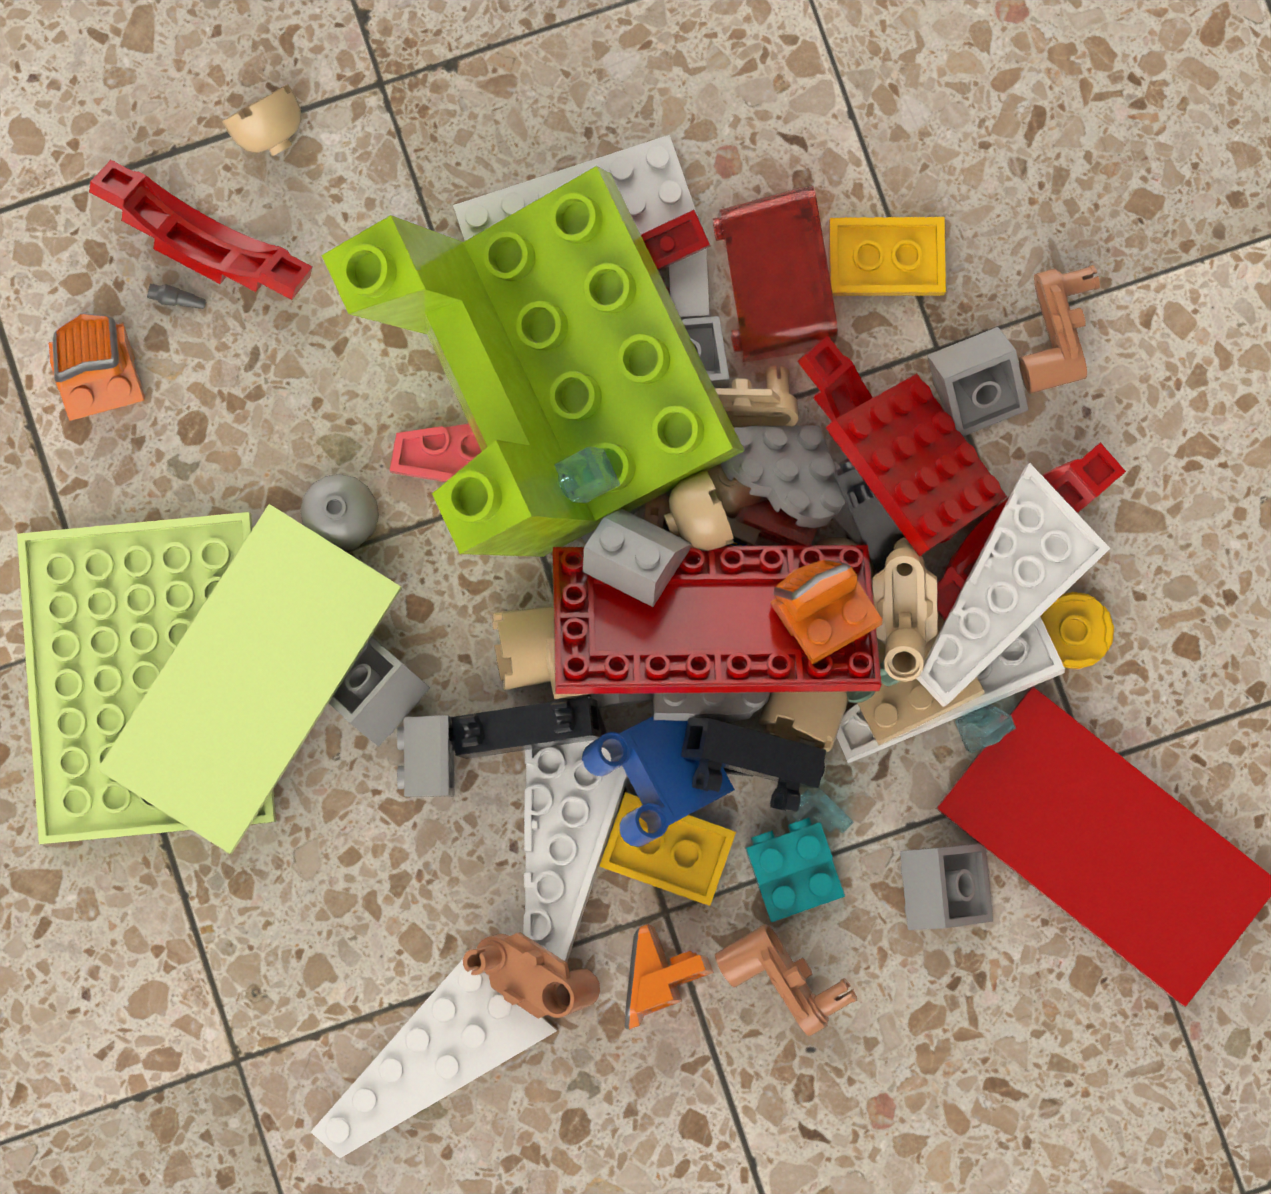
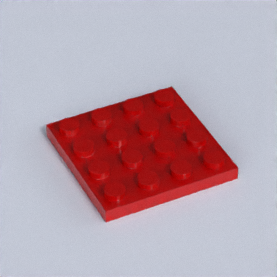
(916, 463)

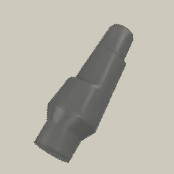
(174, 296)

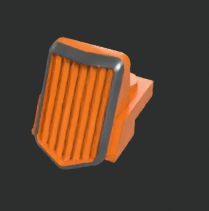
(94, 366)
(824, 607)
(651, 979)

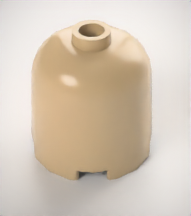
(523, 646)
(805, 716)

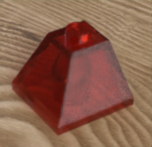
(775, 525)

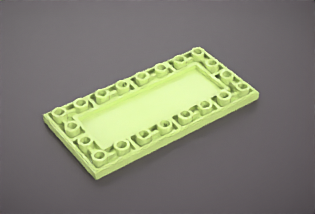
(249, 679)

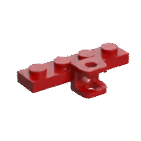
(675, 240)

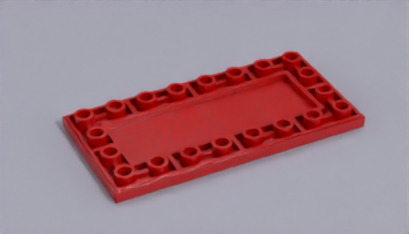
(704, 631)
(1108, 847)

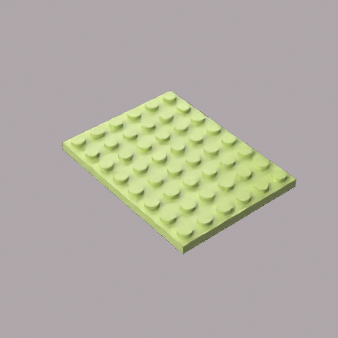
(97, 631)

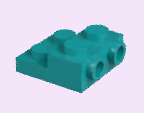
(794, 869)

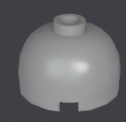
(340, 511)

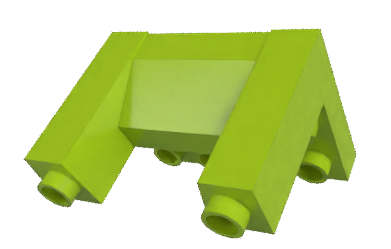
(551, 348)

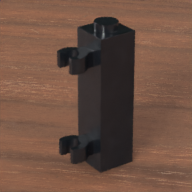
(871, 518)
(525, 727)
(752, 753)

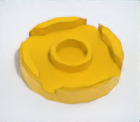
(1079, 629)

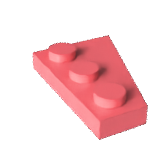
(434, 452)

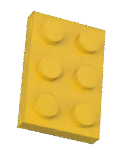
(887, 256)
(681, 861)

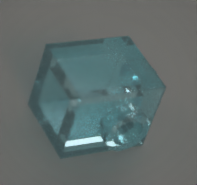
(586, 475)

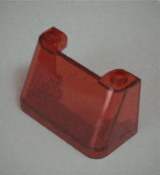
(777, 274)

